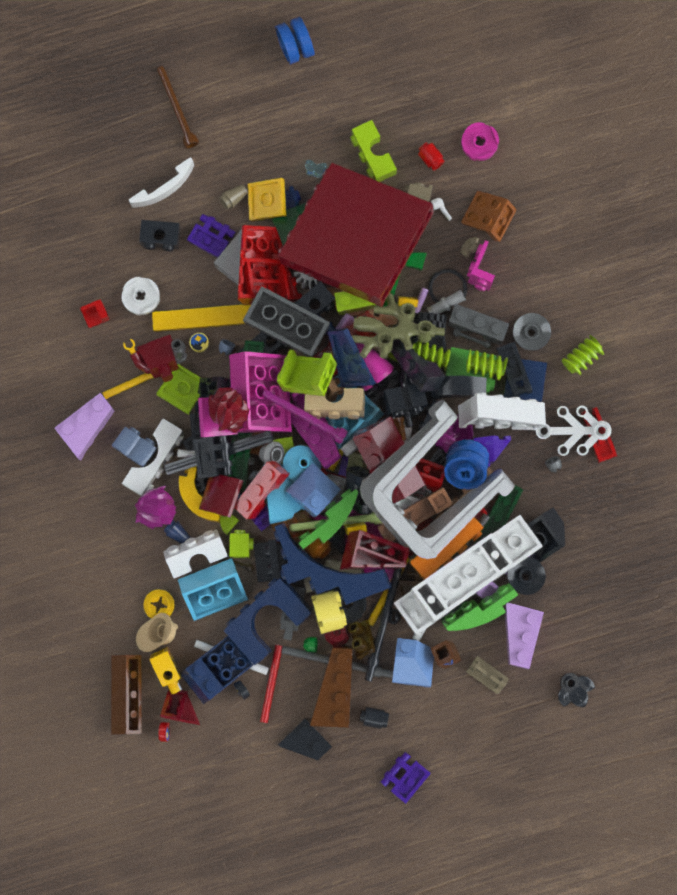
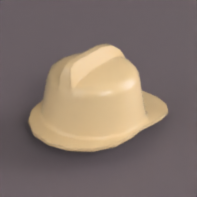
(156, 632)

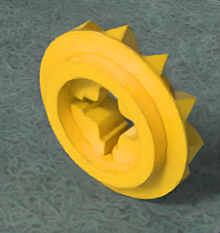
(154, 596)

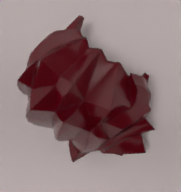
(228, 409)

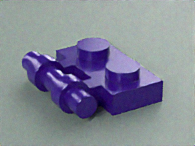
(209, 241)
(409, 782)

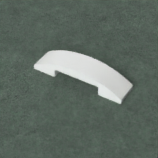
(143, 199)

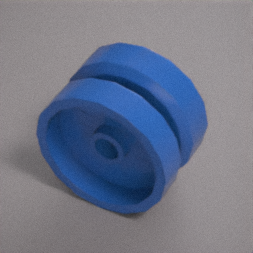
(294, 40)
(466, 464)

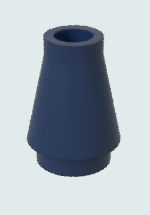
(176, 532)

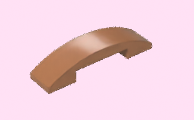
(422, 510)

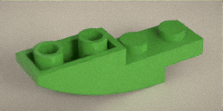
(336, 517)
(474, 615)

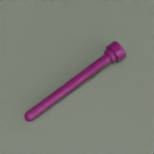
(336, 433)

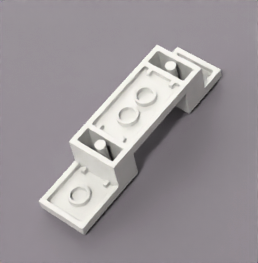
(467, 574)

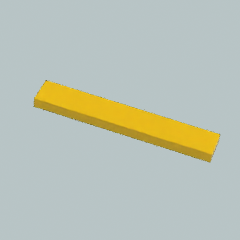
(199, 317)

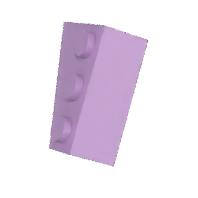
(85, 424)
(522, 633)

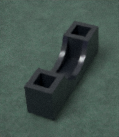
(423, 373)

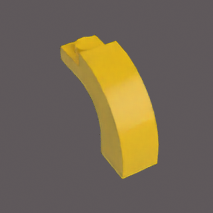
(192, 498)

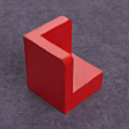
(94, 313)

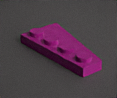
(318, 440)

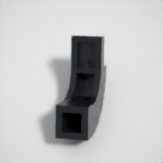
(458, 387)

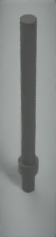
(379, 671)

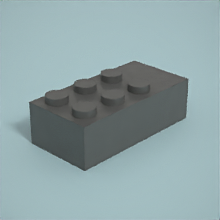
(286, 322)

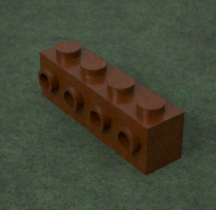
(126, 694)

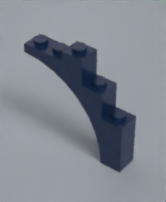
(300, 565)

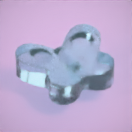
(314, 169)

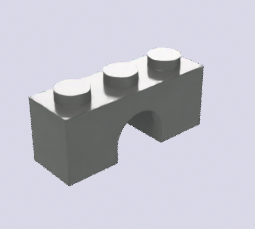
(486, 326)

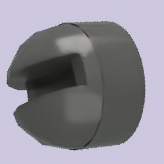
(553, 464)

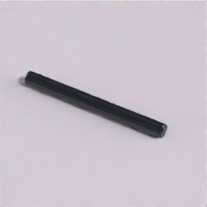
(235, 447)

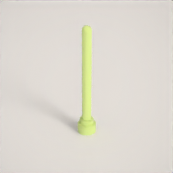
(372, 518)

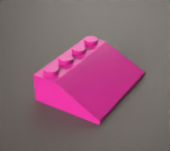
(250, 376)

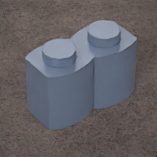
(135, 447)

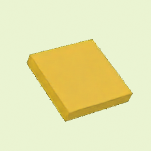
(266, 199)

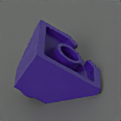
(494, 446)

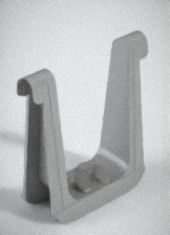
(378, 488)

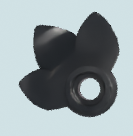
(576, 692)

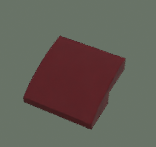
(221, 495)

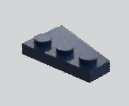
(350, 365)

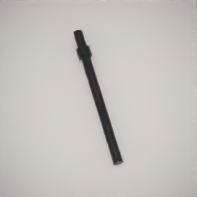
(373, 661)

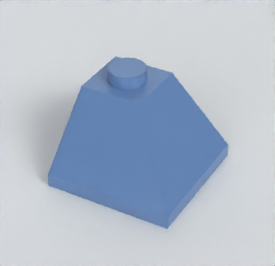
(313, 490)
(412, 663)

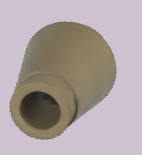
(233, 196)

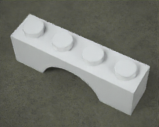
(167, 437)

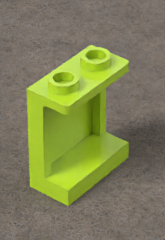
(306, 374)

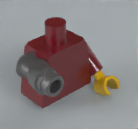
(158, 356)

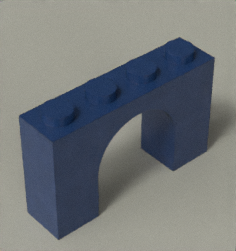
(242, 629)

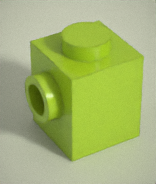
(240, 544)

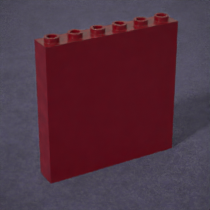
(356, 234)

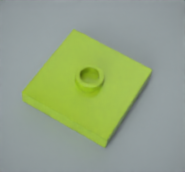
(181, 390)

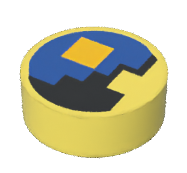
(199, 342)

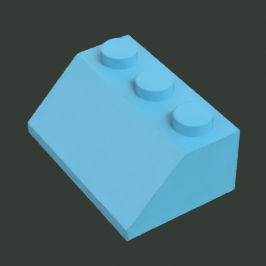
(212, 589)

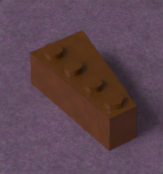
(333, 701)

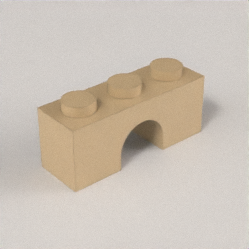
(350, 406)

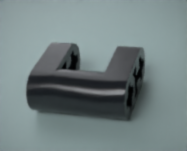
(354, 478)

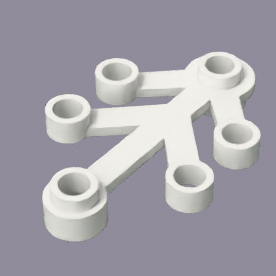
(577, 430)

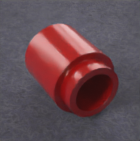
(431, 156)

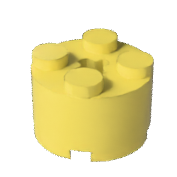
(328, 612)

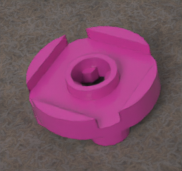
(477, 152)

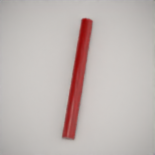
(271, 684)

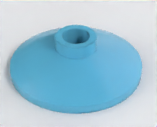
(292, 461)

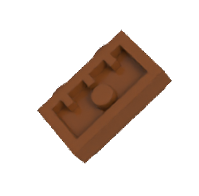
(489, 214)

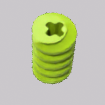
(431, 354)
(582, 355)
(485, 364)

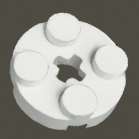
(142, 285)

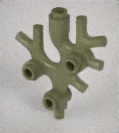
(385, 335)

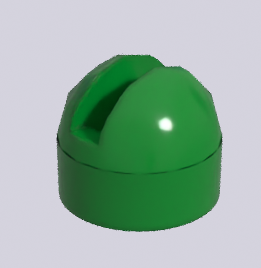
(310, 644)

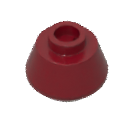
(338, 639)

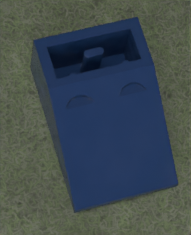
(216, 669)

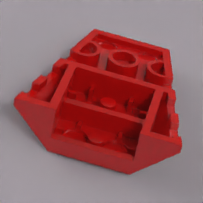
(262, 265)

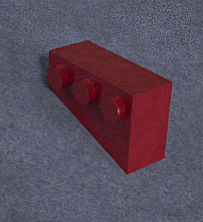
(372, 552)

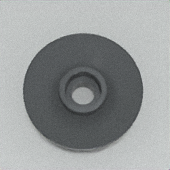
(533, 322)

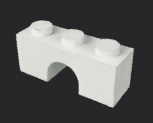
(206, 544)

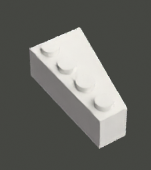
(502, 412)

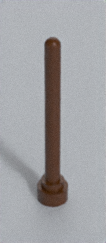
(189, 139)

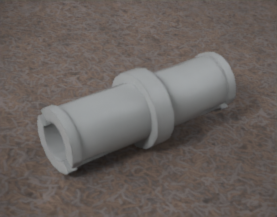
(447, 303)

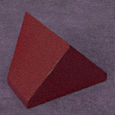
(179, 708)

